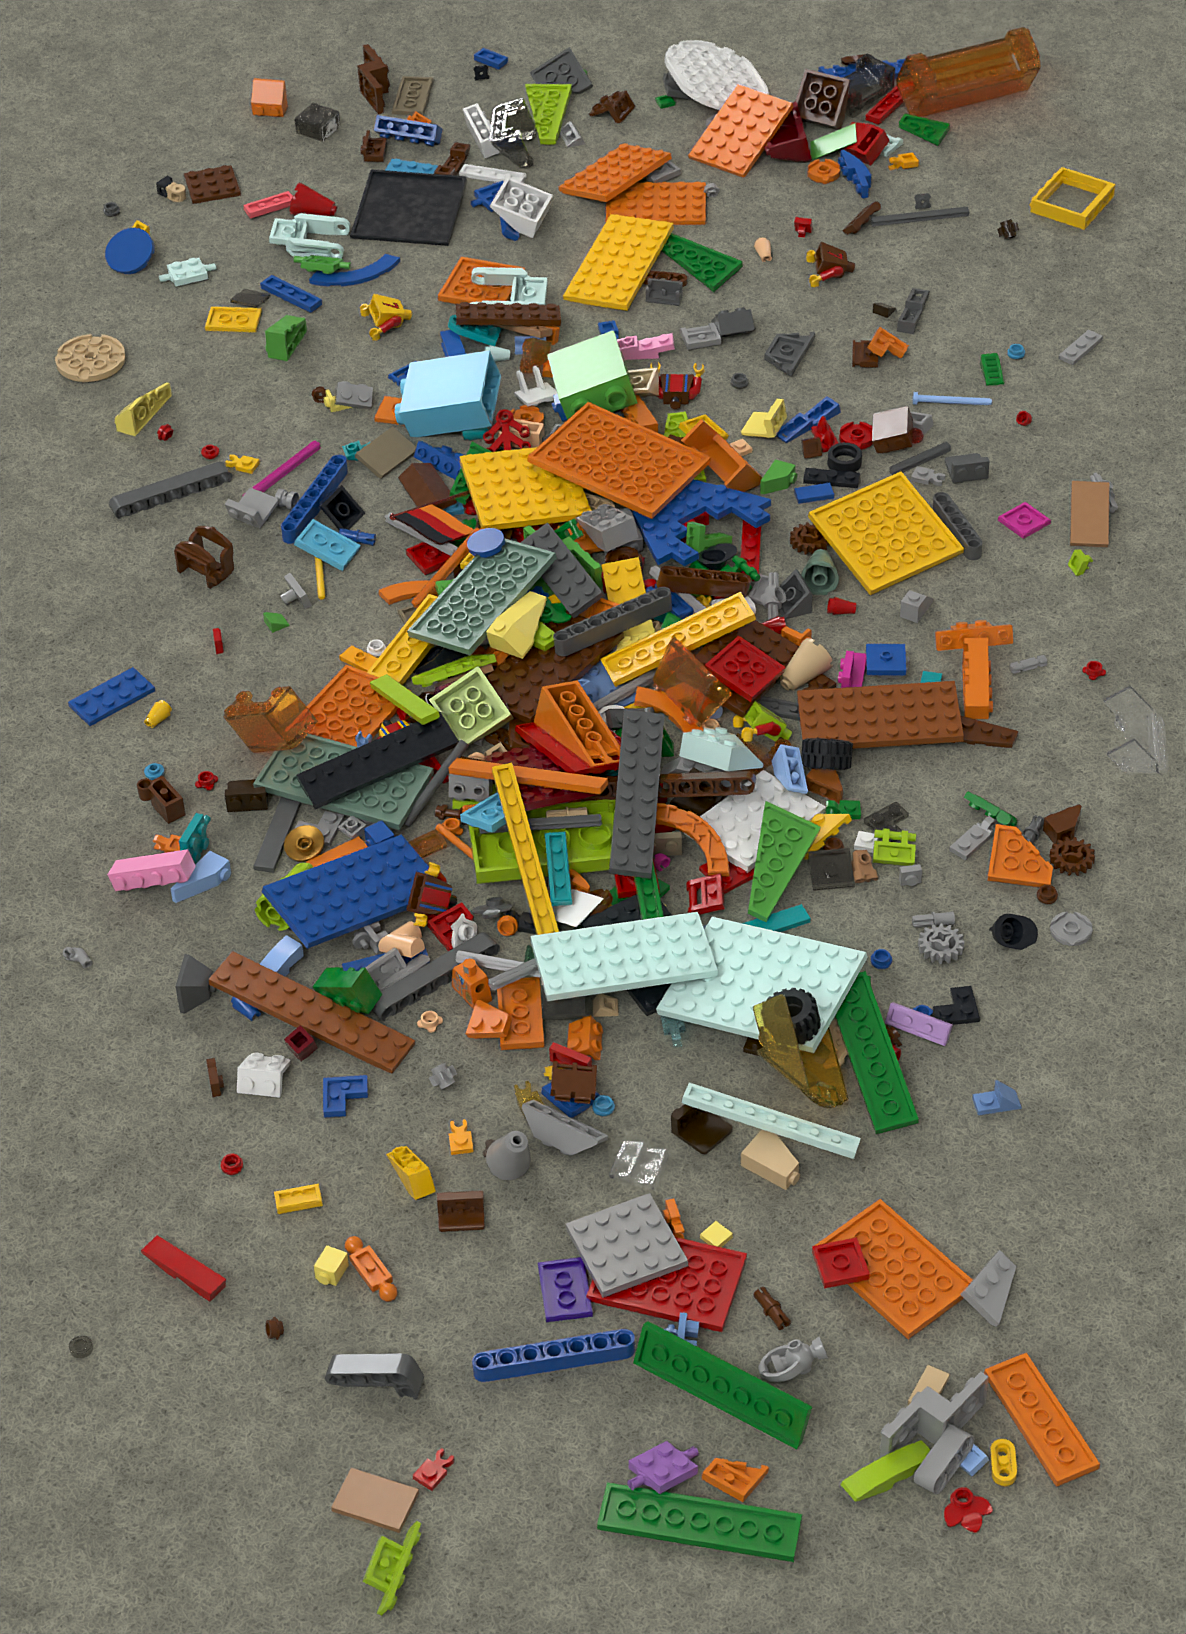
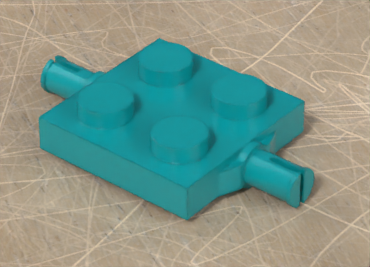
(195, 836)

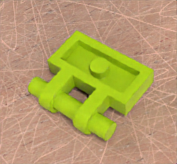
(891, 852)

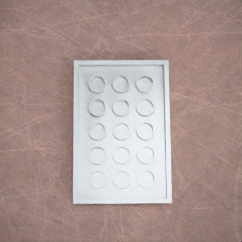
(739, 817)

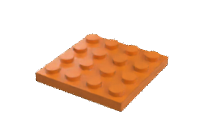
(461, 288)

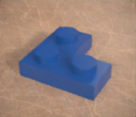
(339, 1089)

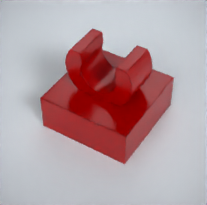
(803, 226)

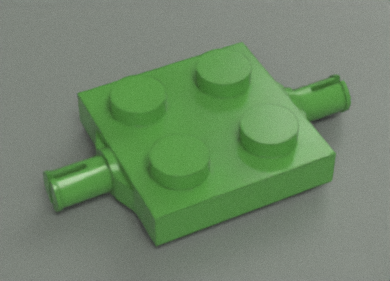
(321, 263)

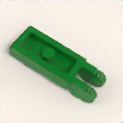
(991, 810)

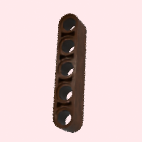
(703, 581)

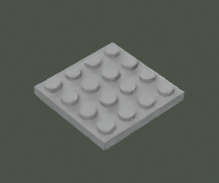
(626, 1245)

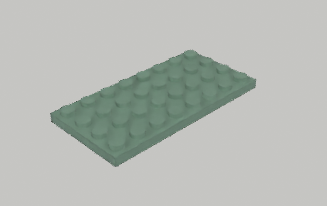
(480, 595)
(382, 801)

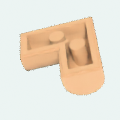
(405, 939)

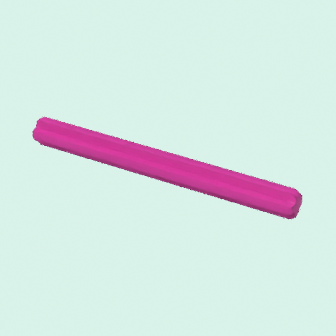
(287, 467)

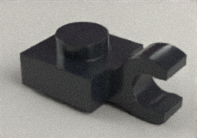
(525, 921)

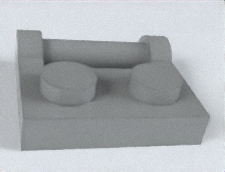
(700, 336)

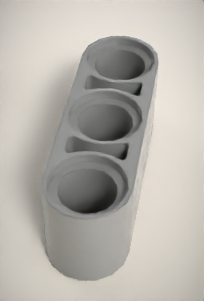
(944, 1459)

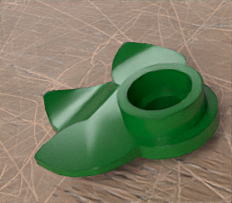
(554, 612)

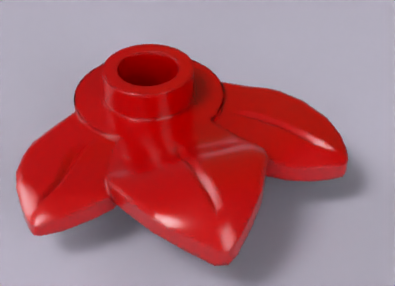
(966, 1513)

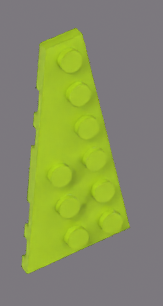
(548, 109)

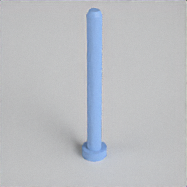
(950, 399)

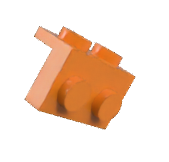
(586, 1037)

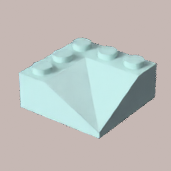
(718, 750)

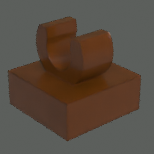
(811, 447)

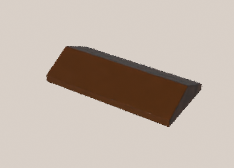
(425, 485)

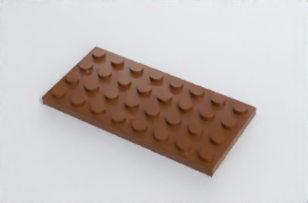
(883, 714)

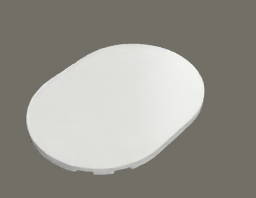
(710, 72)

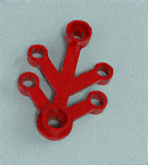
(506, 436)

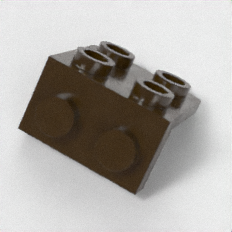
(244, 797)
(697, 805)
(699, 1128)

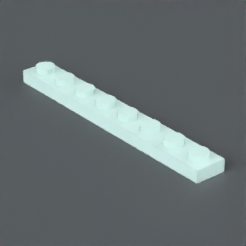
(771, 1120)

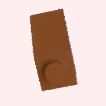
(825, 783)

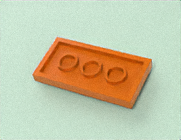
(523, 1004)

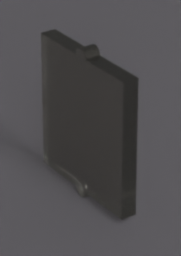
(250, 298)

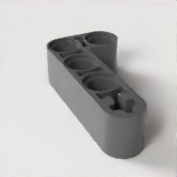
(376, 1370)

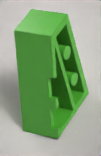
(284, 337)

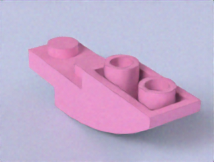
(647, 348)

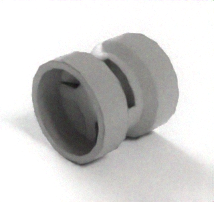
(286, 498)

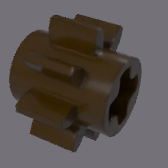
(1008, 229)

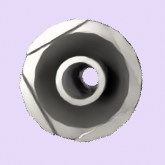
(509, 1156)

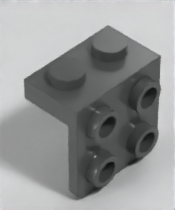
(967, 467)

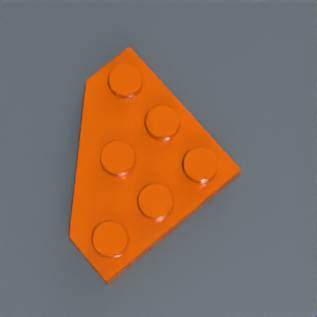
(1017, 860)

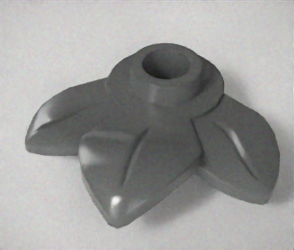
(492, 908)

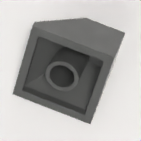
(193, 984)

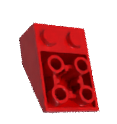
(869, 144)

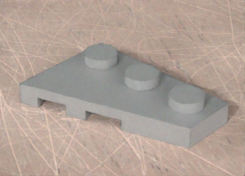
(991, 1288)

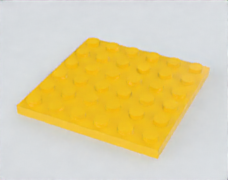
(517, 493)
(885, 533)

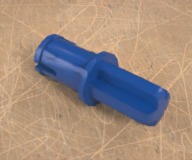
(358, 537)

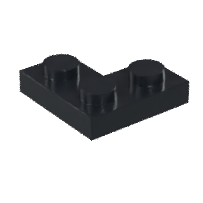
(962, 1010)

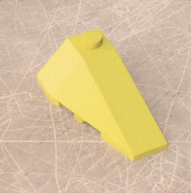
(141, 410)
(516, 627)

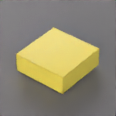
(716, 1235)

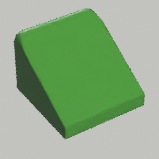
(275, 621)

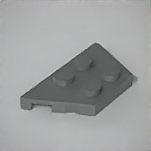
(788, 351)

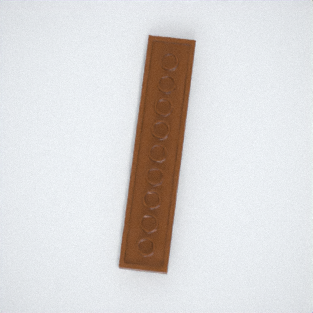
(313, 1011)

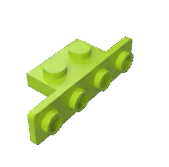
(388, 1564)

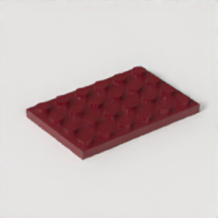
(536, 796)

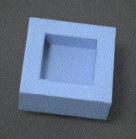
(974, 1461)

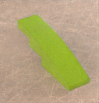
(885, 1471)

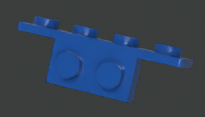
(441, 458)

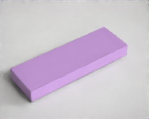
(918, 1024)

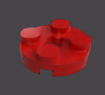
(850, 434)

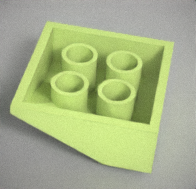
(471, 707)

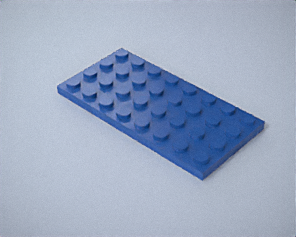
(347, 891)

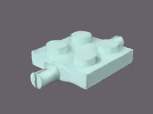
(187, 272)

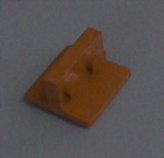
(460, 1211)

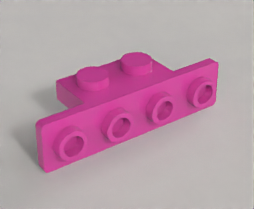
(853, 669)

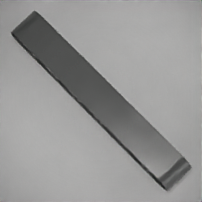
(169, 489)
(612, 621)
(429, 977)

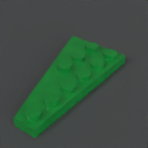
(702, 262)

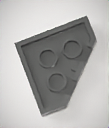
(563, 70)

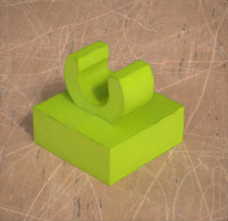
(1079, 562)

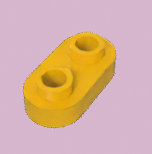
(1003, 1464)

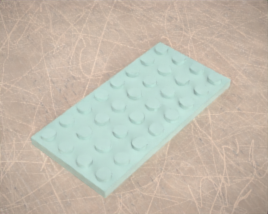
(623, 956)

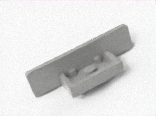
(392, 968)

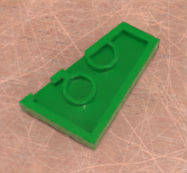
(925, 128)

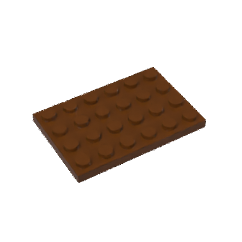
(762, 638)

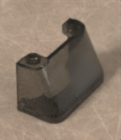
(868, 84)
(510, 129)

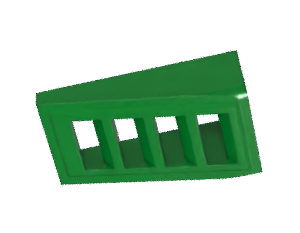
(991, 368)

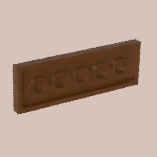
(508, 314)

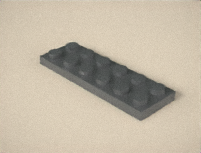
(565, 575)

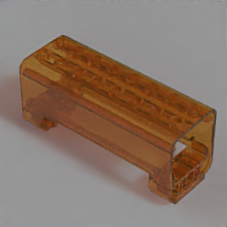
(968, 74)

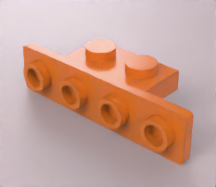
(955, 637)

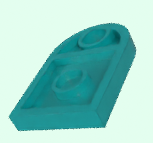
(482, 333)

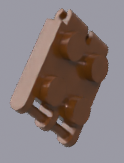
(573, 1083)

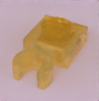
(526, 1095)

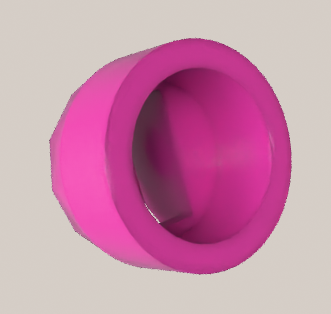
(661, 859)

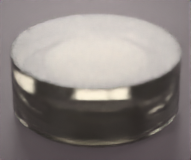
(81, 1346)

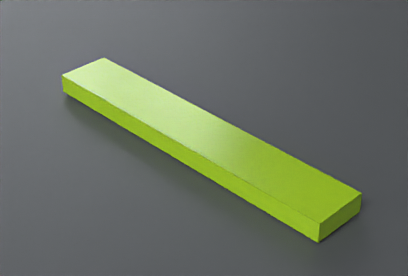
(405, 699)

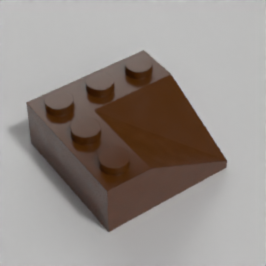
(823, 99)

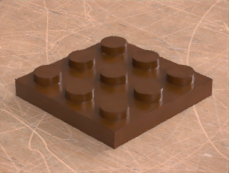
(212, 184)

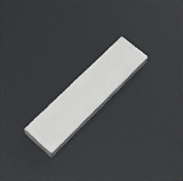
(490, 174)

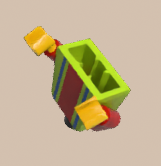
(763, 723)

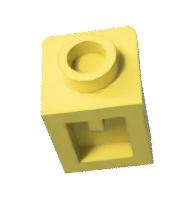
(329, 401)

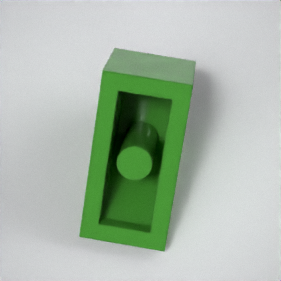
(778, 477)

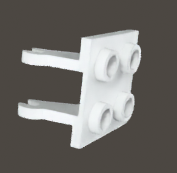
(541, 393)

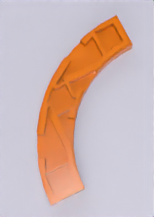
(402, 591)
(662, 703)
(700, 832)

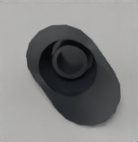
(717, 556)
(1018, 929)

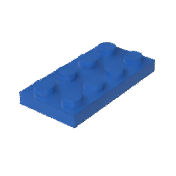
(111, 696)

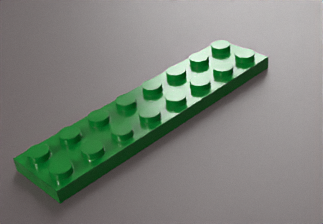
(874, 1059)
(722, 1385)
(700, 1522)

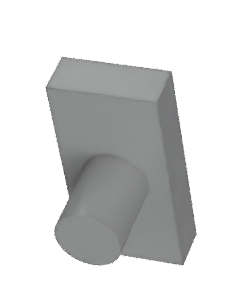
(295, 592)

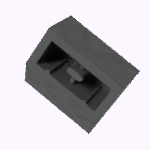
(734, 322)

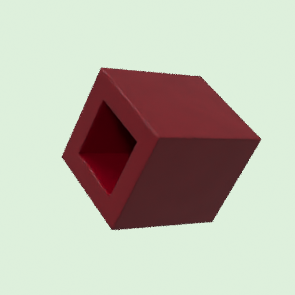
(300, 1043)

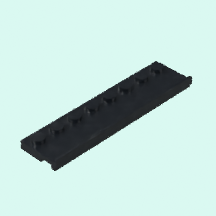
(376, 761)

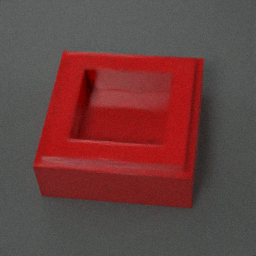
(218, 641)

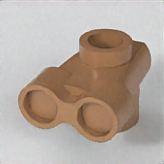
(863, 867)

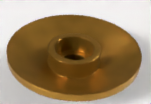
(300, 837)

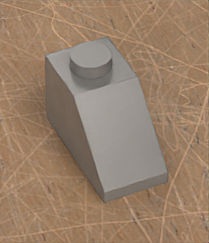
(914, 606)

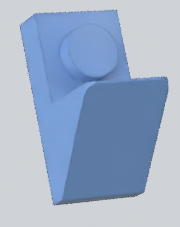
(999, 1100)

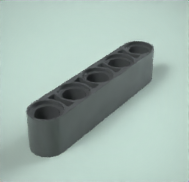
(958, 525)

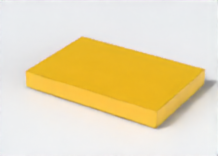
(233, 319)

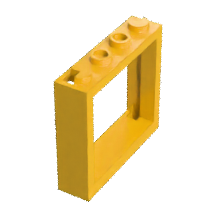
(1079, 180)

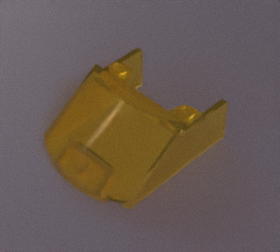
(814, 1073)

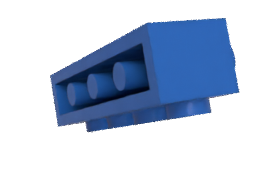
(408, 129)

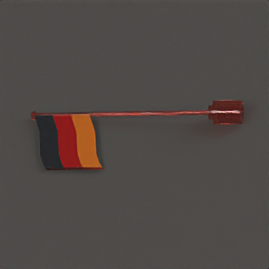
(434, 522)

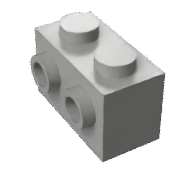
(469, 787)

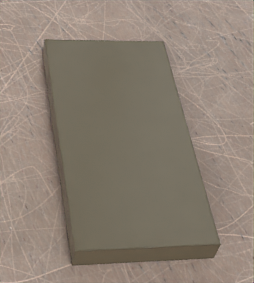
(412, 95)

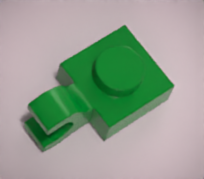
(844, 807)

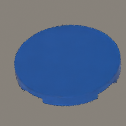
(129, 250)

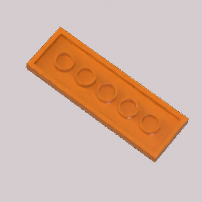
(1041, 1419)

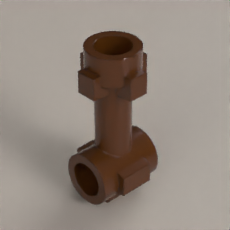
(443, 811)

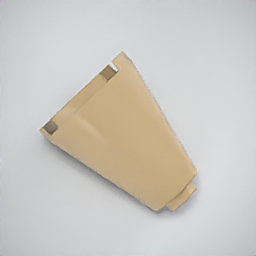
(805, 665)

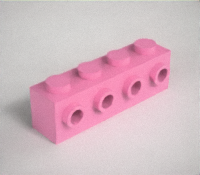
(151, 870)

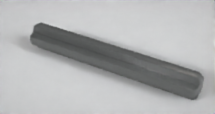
(920, 458)

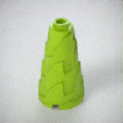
(266, 912)

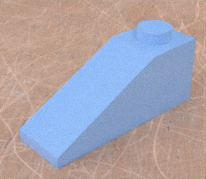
(789, 769)
(207, 874)

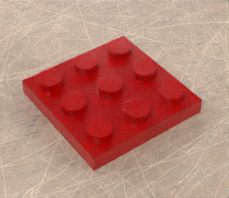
(745, 668)

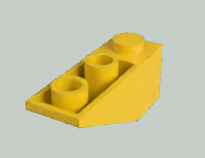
(412, 1172)

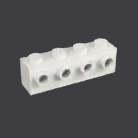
(480, 129)

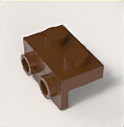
(373, 148)

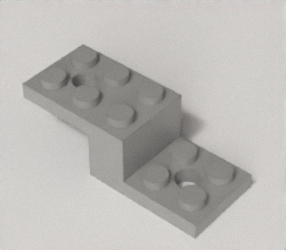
(932, 1414)

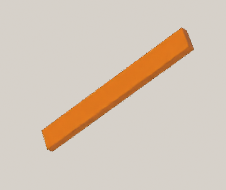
(532, 776)

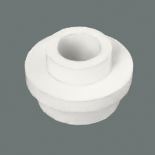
(376, 648)

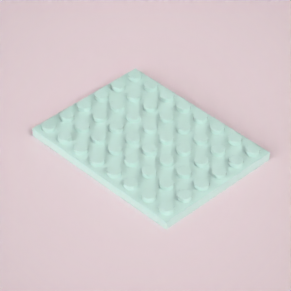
(752, 968)

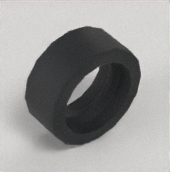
(848, 450)

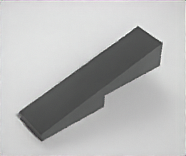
(914, 305)

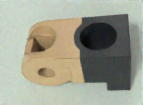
(171, 190)

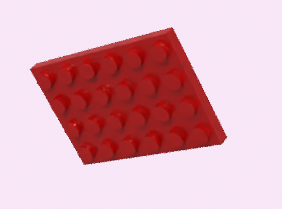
(700, 1289)

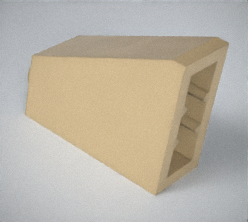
(771, 1160)

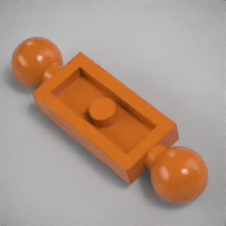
(371, 1269)

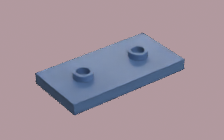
(604, 685)

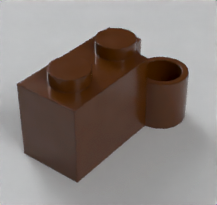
(163, 798)

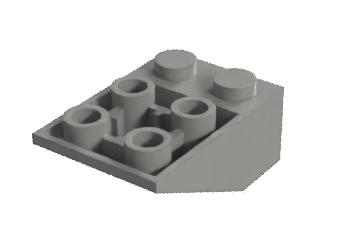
(608, 527)

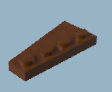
(985, 733)

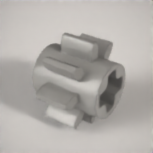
(442, 1075)

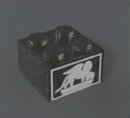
(317, 122)

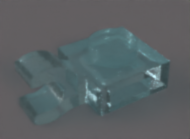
(673, 1027)

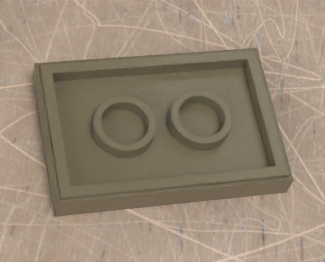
(386, 452)

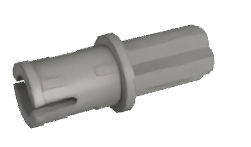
(934, 918)

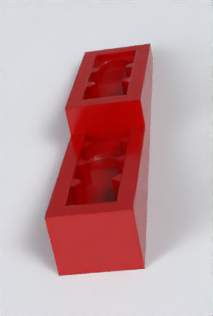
(186, 1268)

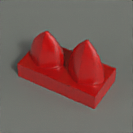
(825, 433)

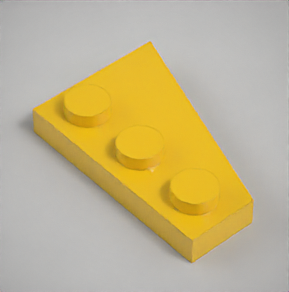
(829, 826)

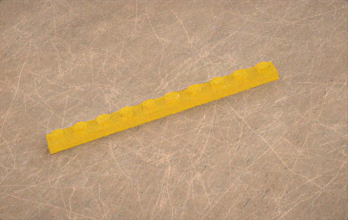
(524, 849)

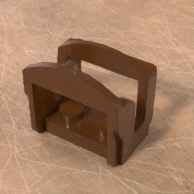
(194, 556)

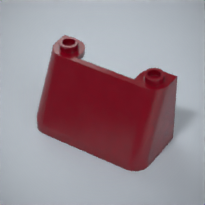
(790, 139)

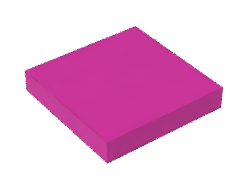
(1024, 520)

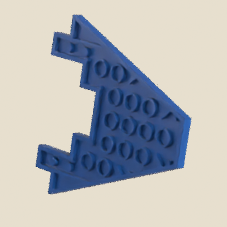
(666, 528)

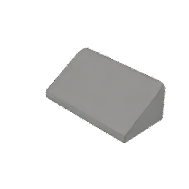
(571, 135)

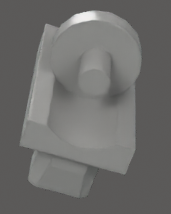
(367, 937)

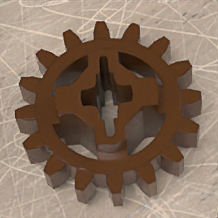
(807, 539)
(1072, 856)

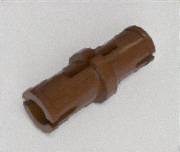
(772, 1308)

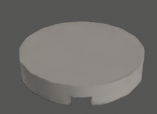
(1069, 934)

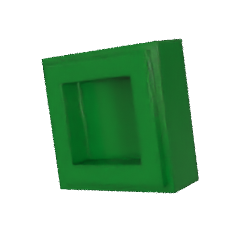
(664, 101)

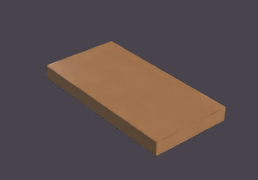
(1089, 514)

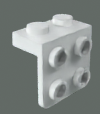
(261, 1075)

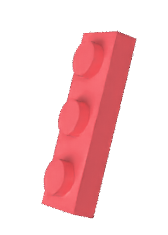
(268, 204)

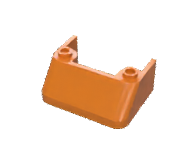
(724, 458)

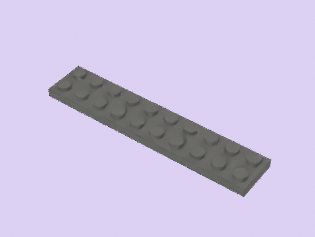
(636, 794)

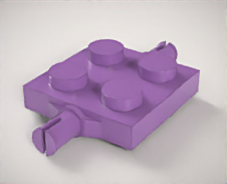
(662, 1467)

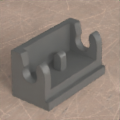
(664, 292)

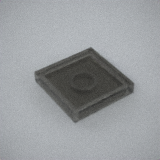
(831, 869)

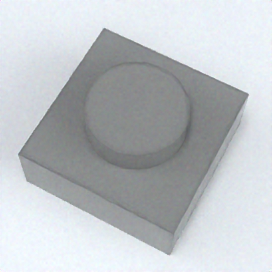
(910, 875)

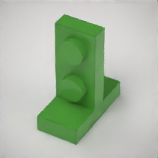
(699, 540)

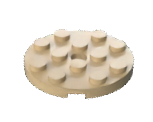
(76, 355)

